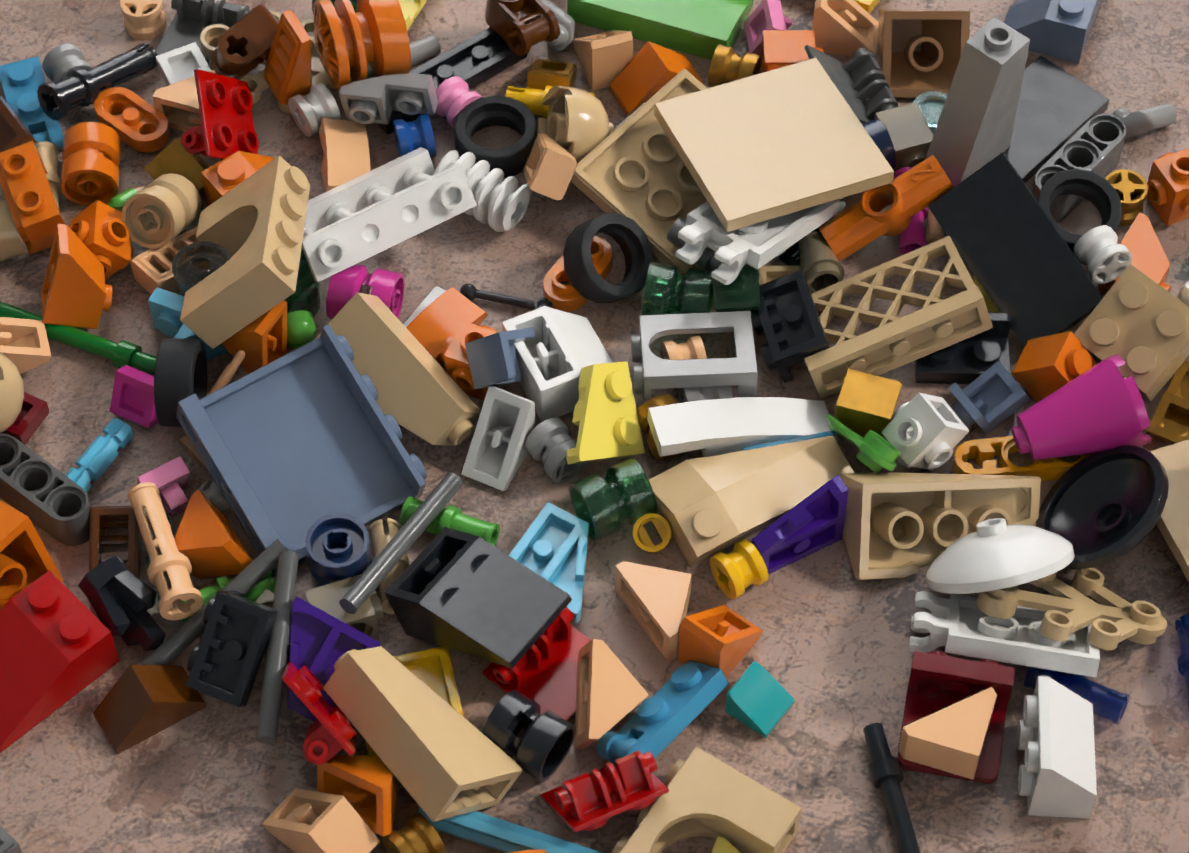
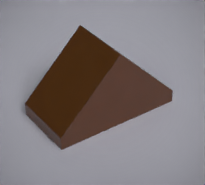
(146, 703)

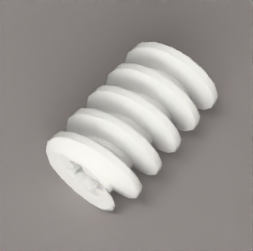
(497, 200)

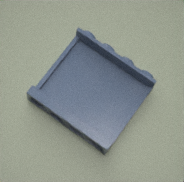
(302, 445)

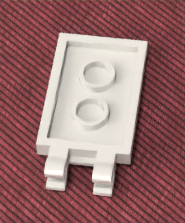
(750, 244)
(1015, 640)

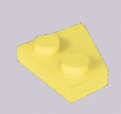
(605, 415)

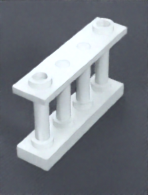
(381, 211)

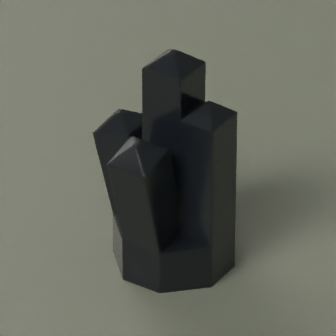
(123, 603)

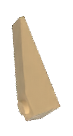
(737, 493)
(911, 518)

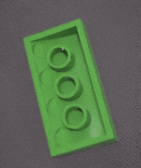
(676, 24)

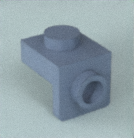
(989, 398)

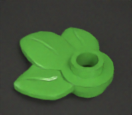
(874, 449)

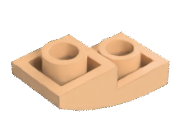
(344, 151)

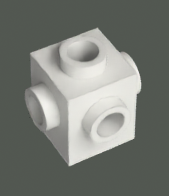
(925, 432)

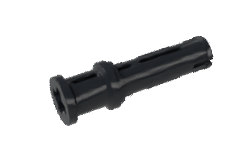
(84, 86)

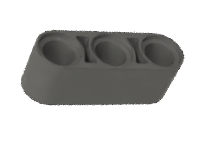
(1092, 148)
(51, 503)

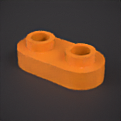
(140, 122)
(566, 296)

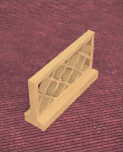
(896, 339)

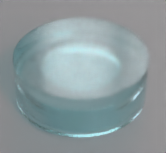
(931, 106)

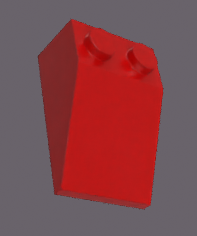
(47, 654)

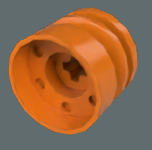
(353, 39)

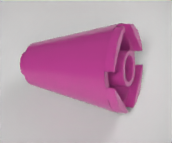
(1085, 416)

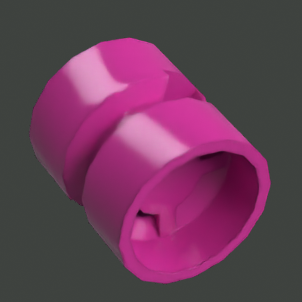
(384, 283)

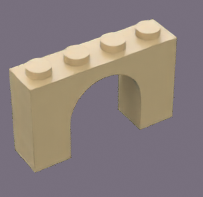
(263, 233)
(712, 802)

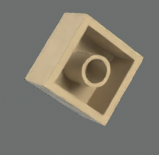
(1142, 327)

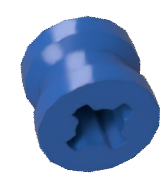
(414, 135)

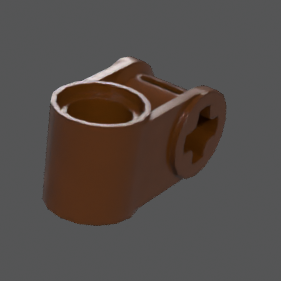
(522, 22)
(245, 44)

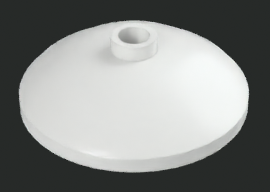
(998, 558)

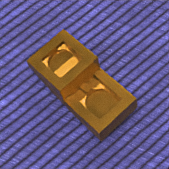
(1171, 417)

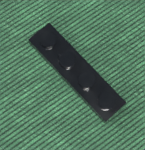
(470, 60)

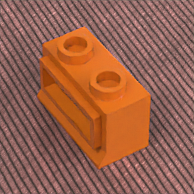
(29, 196)

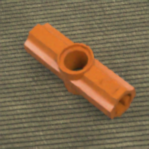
(866, 222)

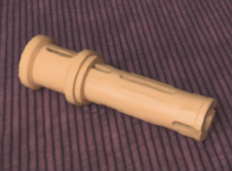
(168, 567)

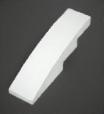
(733, 423)

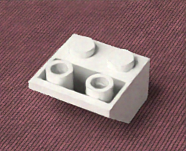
(554, 358)
(1058, 752)

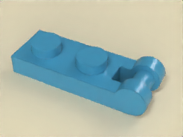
(20, 86)
(665, 713)

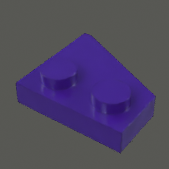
(806, 527)
(318, 643)

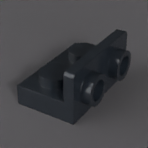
(789, 323)
(968, 358)
(230, 647)

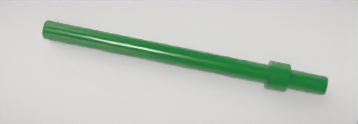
(120, 353)

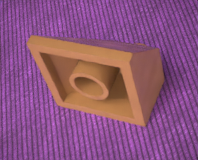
(921, 48)

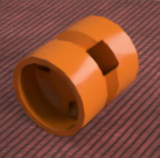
(90, 163)

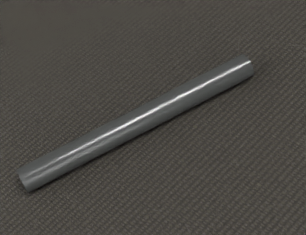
(400, 543)
(195, 627)
(277, 648)

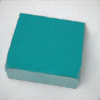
(758, 700)

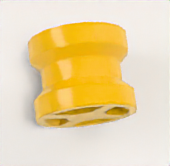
(738, 569)

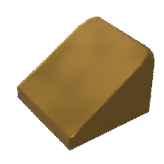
(550, 73)

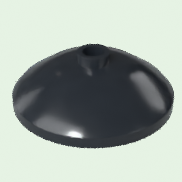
(1106, 504)

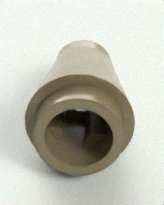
(819, 262)

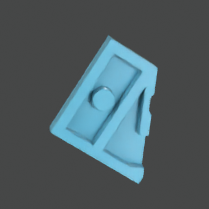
(557, 551)

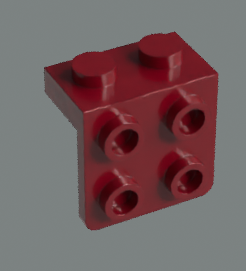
(941, 681)

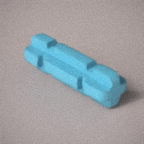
(100, 454)

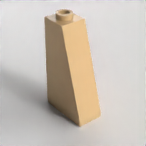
(404, 373)
(419, 736)

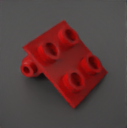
(225, 118)
(547, 669)
(331, 729)
(605, 792)

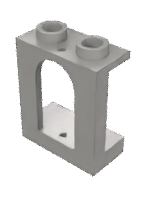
(664, 373)

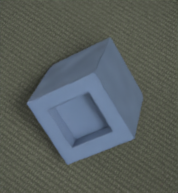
(495, 359)

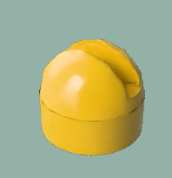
(642, 536)

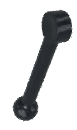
(471, 293)

